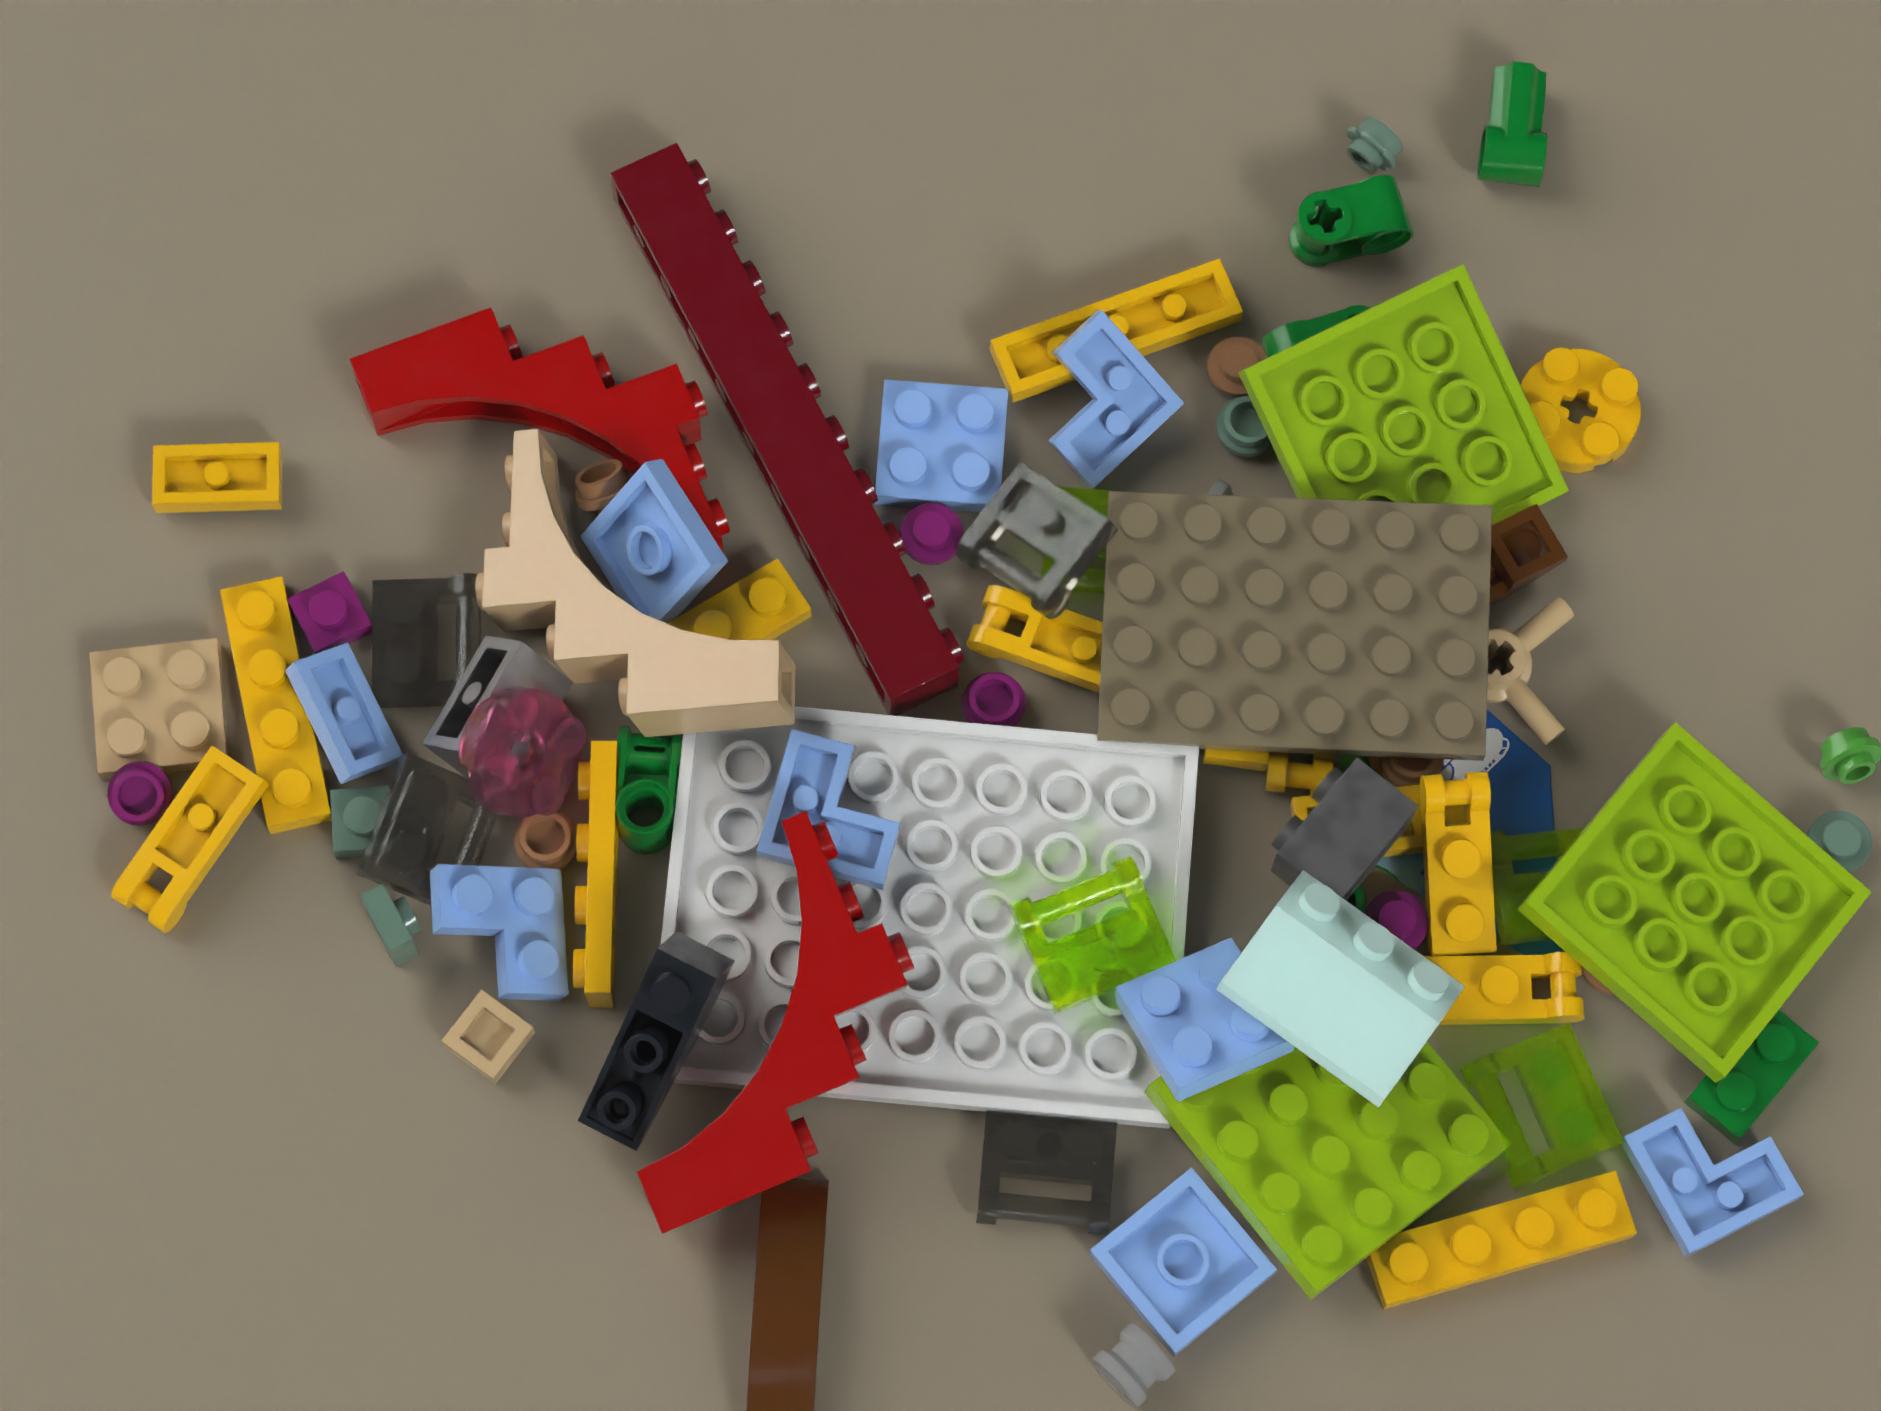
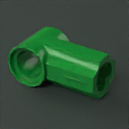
(1513, 140)

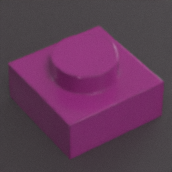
(330, 614)

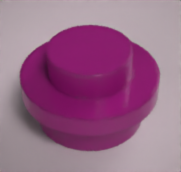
(931, 534)
(994, 700)
(140, 793)
(1401, 915)

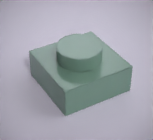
(354, 817)
(393, 922)

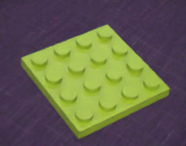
(1407, 407)
(1695, 902)
(1326, 1167)

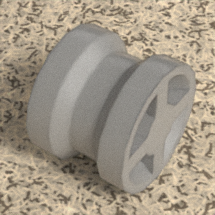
(1133, 1365)

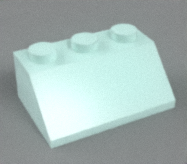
(1340, 988)

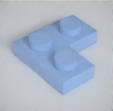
(1126, 401)
(813, 782)
(522, 913)
(1701, 1198)

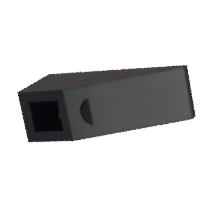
(655, 1038)

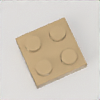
(158, 705)

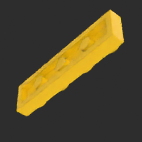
(1148, 316)
(277, 725)
(597, 902)
(1501, 1239)

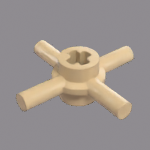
(1512, 681)

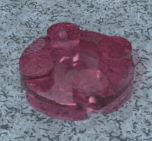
(553, 755)

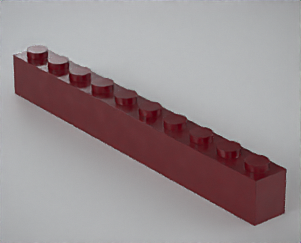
(786, 431)

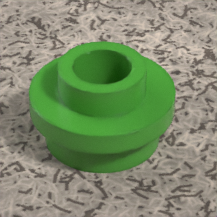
(1849, 755)

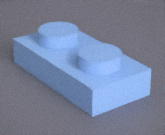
(344, 713)

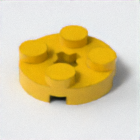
(1608, 393)

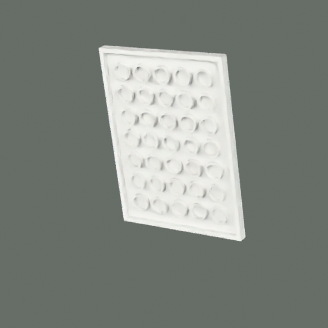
(981, 826)

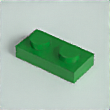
(1754, 1080)

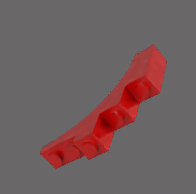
(480, 374)
(837, 971)

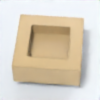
(488, 1036)

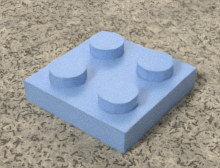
(940, 445)
(654, 544)
(1194, 1029)
(1182, 1262)

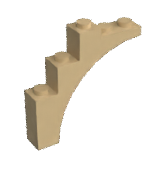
(666, 675)

